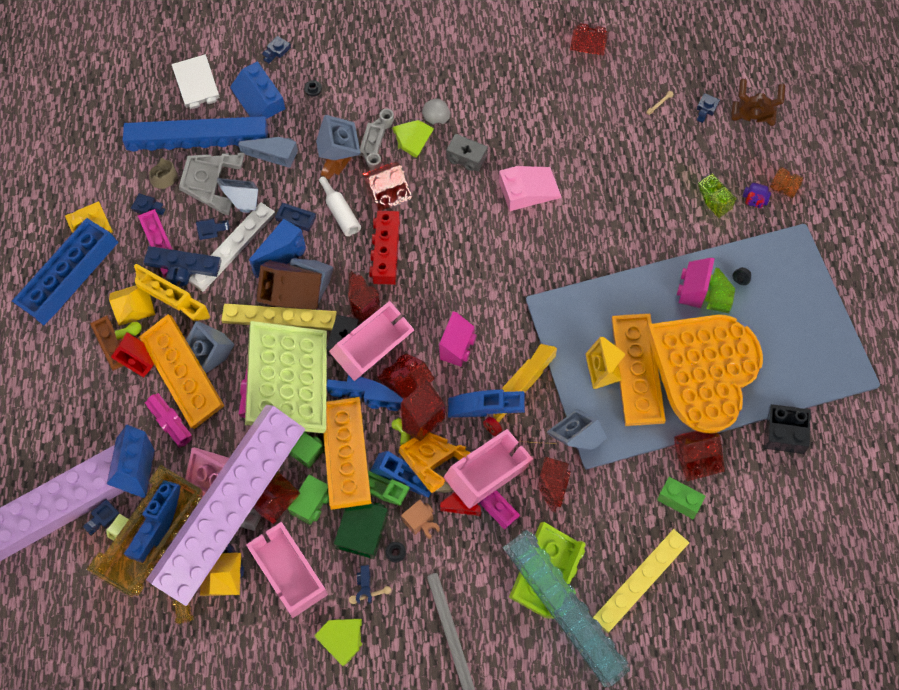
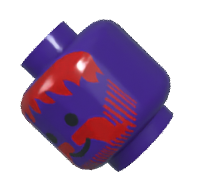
(756, 195)

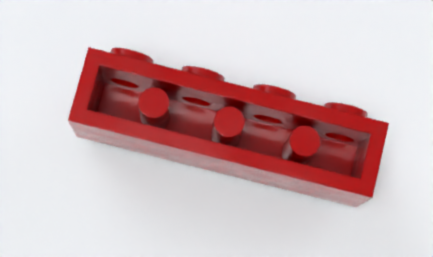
(386, 247)

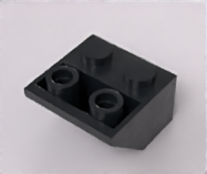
(787, 429)

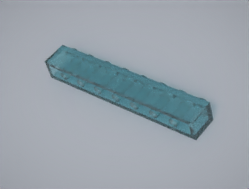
(567, 609)

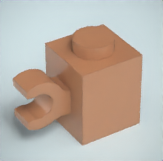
(419, 518)

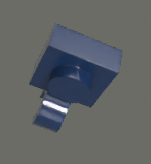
(276, 47)
(707, 106)
(146, 203)
(208, 228)
(103, 515)
(363, 579)

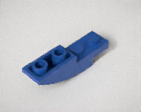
(374, 393)
(486, 402)
(158, 520)

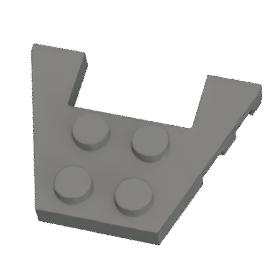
(201, 176)

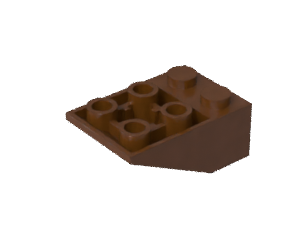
(288, 286)

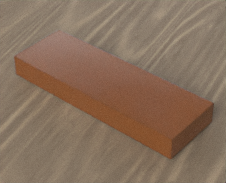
(107, 339)

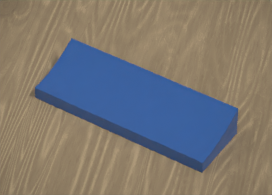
(65, 271)

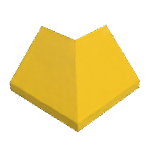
(131, 305)
(603, 363)
(223, 577)

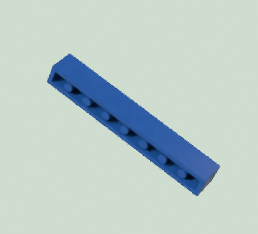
(193, 133)

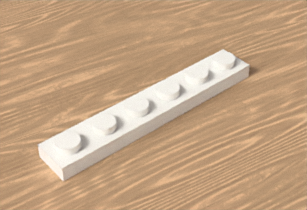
(236, 243)

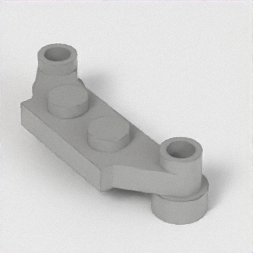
(373, 138)

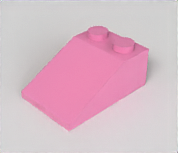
(528, 186)
(204, 468)

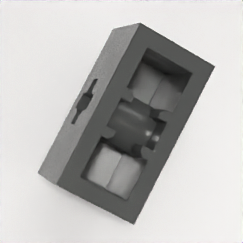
(466, 153)

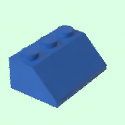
(257, 92)
(131, 462)

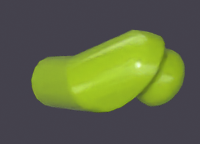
(133, 328)
(397, 425)

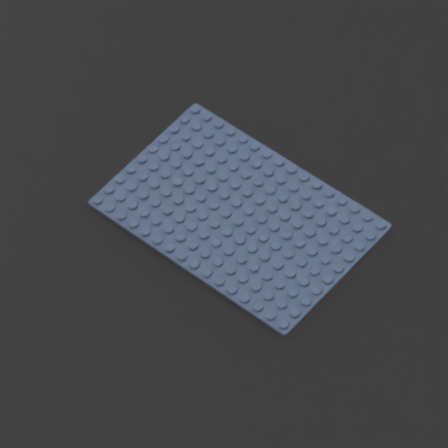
(788, 305)

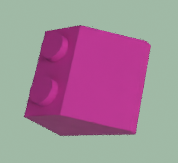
(695, 282)
(457, 340)

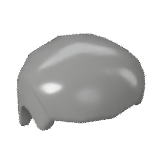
(436, 111)

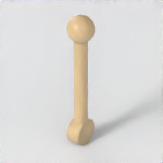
(669, 95)
(387, 590)

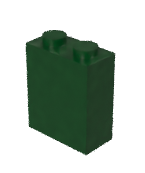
(361, 529)

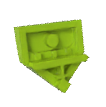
(412, 136)
(341, 638)

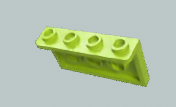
(564, 554)

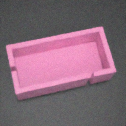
(371, 341)
(487, 468)
(287, 570)

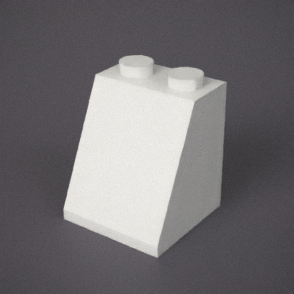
(196, 81)

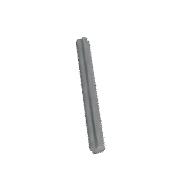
(450, 632)

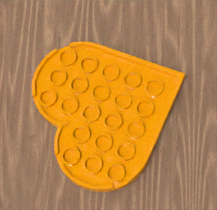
(705, 368)

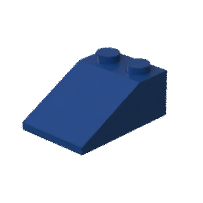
(280, 246)

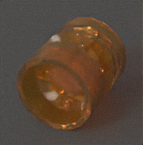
(786, 182)

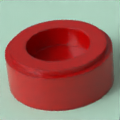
(492, 426)

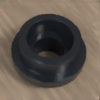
(313, 91)
(742, 276)
(392, 546)

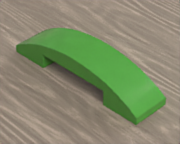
(387, 490)

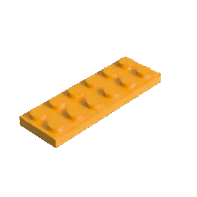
(181, 371)
(639, 371)
(346, 454)

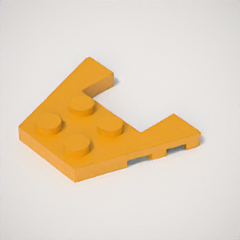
(429, 454)

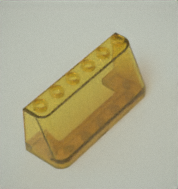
(128, 574)

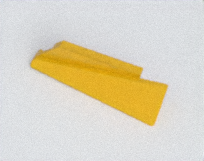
(170, 294)
(529, 372)

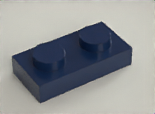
(299, 217)

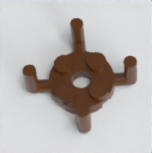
(758, 106)

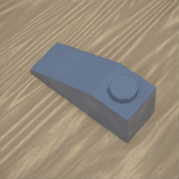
(274, 150)

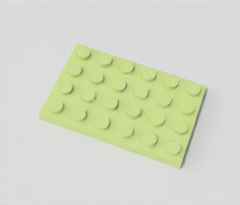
(287, 372)

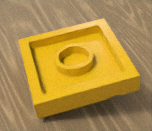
(93, 212)

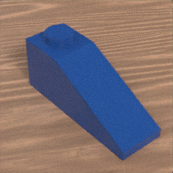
(393, 467)

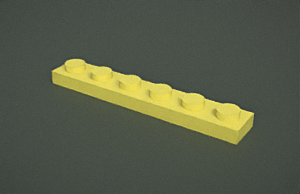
(277, 315)
(641, 580)

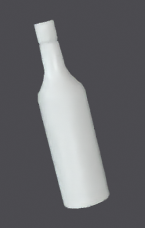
(340, 209)

